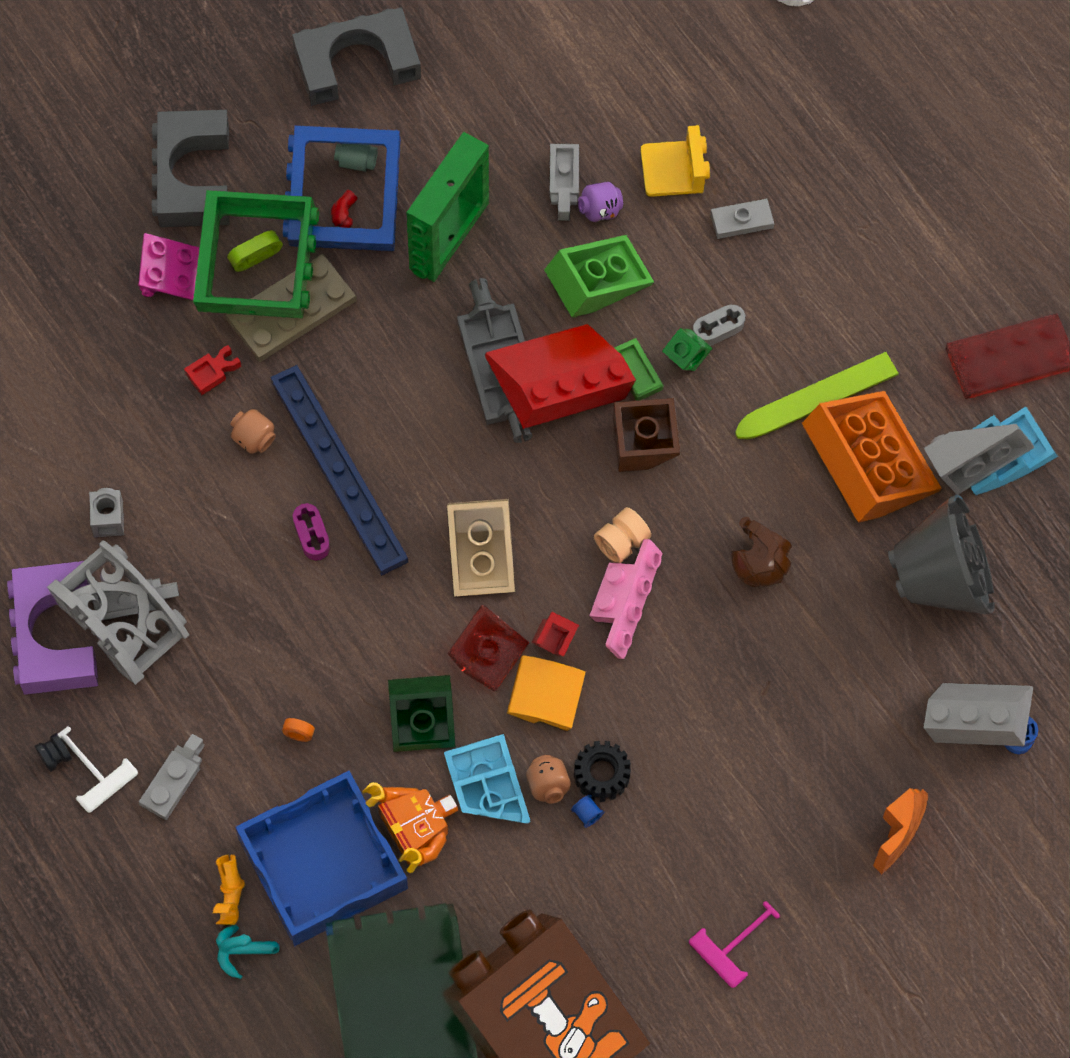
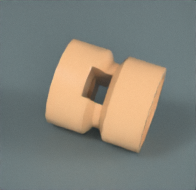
(626, 532)

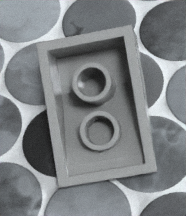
(974, 454)

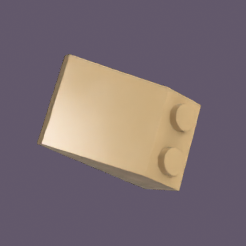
(481, 547)

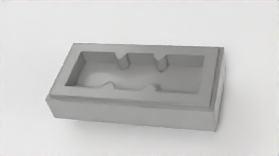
(742, 218)

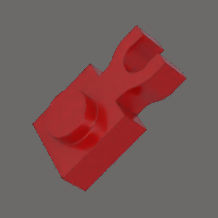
(210, 371)

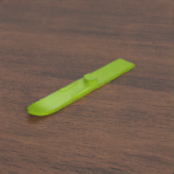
(807, 399)

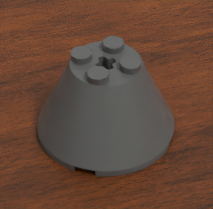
(944, 562)

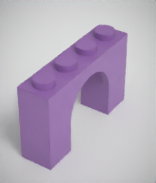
(41, 667)

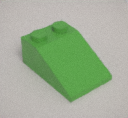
(597, 274)

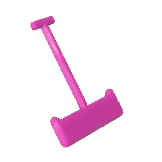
(717, 959)

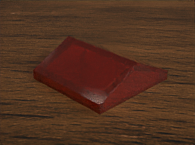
(487, 648)

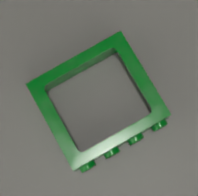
(258, 206)
(448, 210)

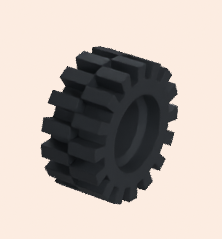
(606, 753)

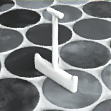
(106, 786)

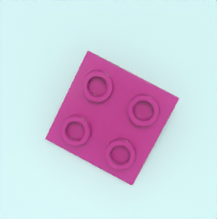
(167, 267)

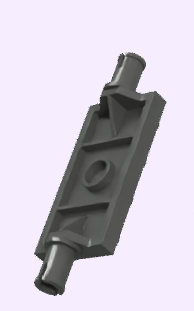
(485, 330)

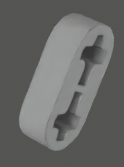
(717, 322)

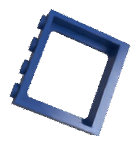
(337, 237)

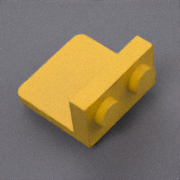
(676, 166)

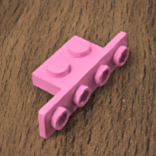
(624, 596)

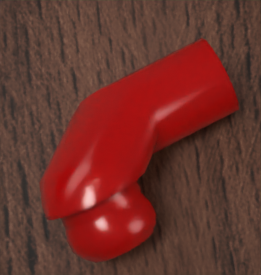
(340, 208)

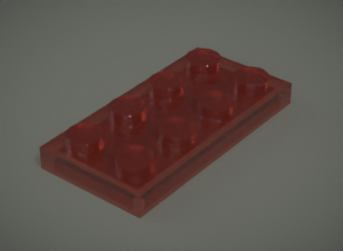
(1010, 356)

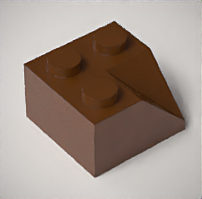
(645, 433)

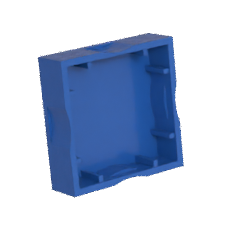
(321, 858)

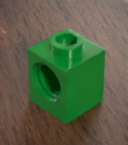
(687, 349)

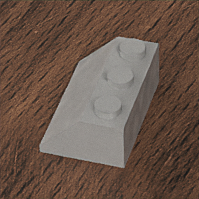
(979, 714)

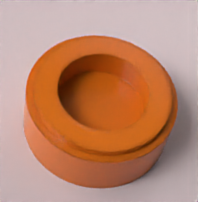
(298, 730)

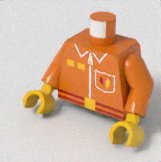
(413, 821)

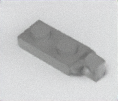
(564, 177)
(126, 604)
(173, 778)

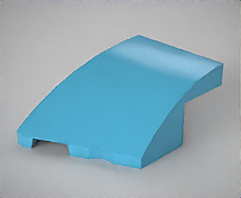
(1024, 464)
(487, 780)

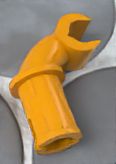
(232, 889)

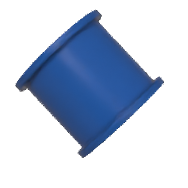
(587, 811)

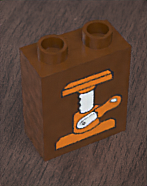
(540, 997)

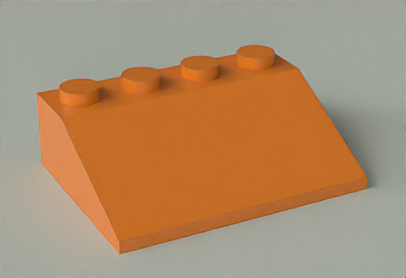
(870, 454)

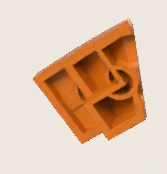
(904, 818)

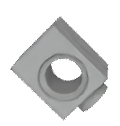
(106, 524)

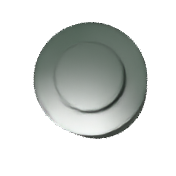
(356, 156)

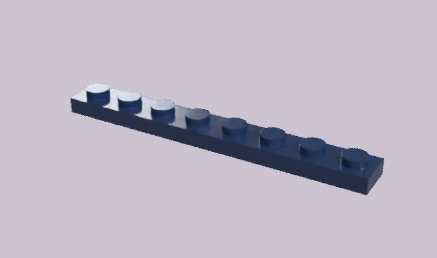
(339, 470)

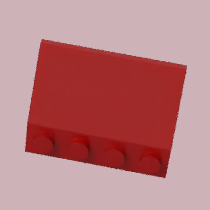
(560, 374)

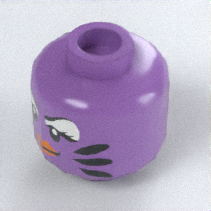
(600, 201)

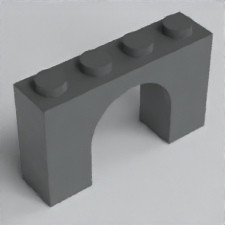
(383, 31)
(177, 135)

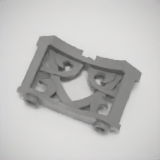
(119, 652)

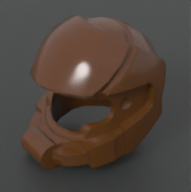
(767, 559)

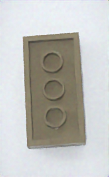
(270, 334)

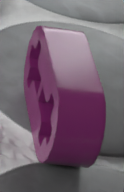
(317, 529)

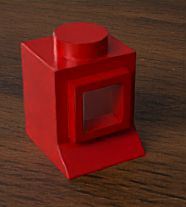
(555, 634)

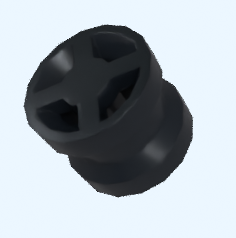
(53, 752)

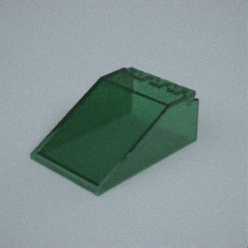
(393, 983)

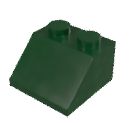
(421, 713)

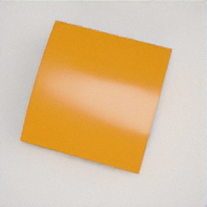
(546, 692)

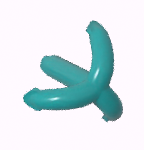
(240, 945)

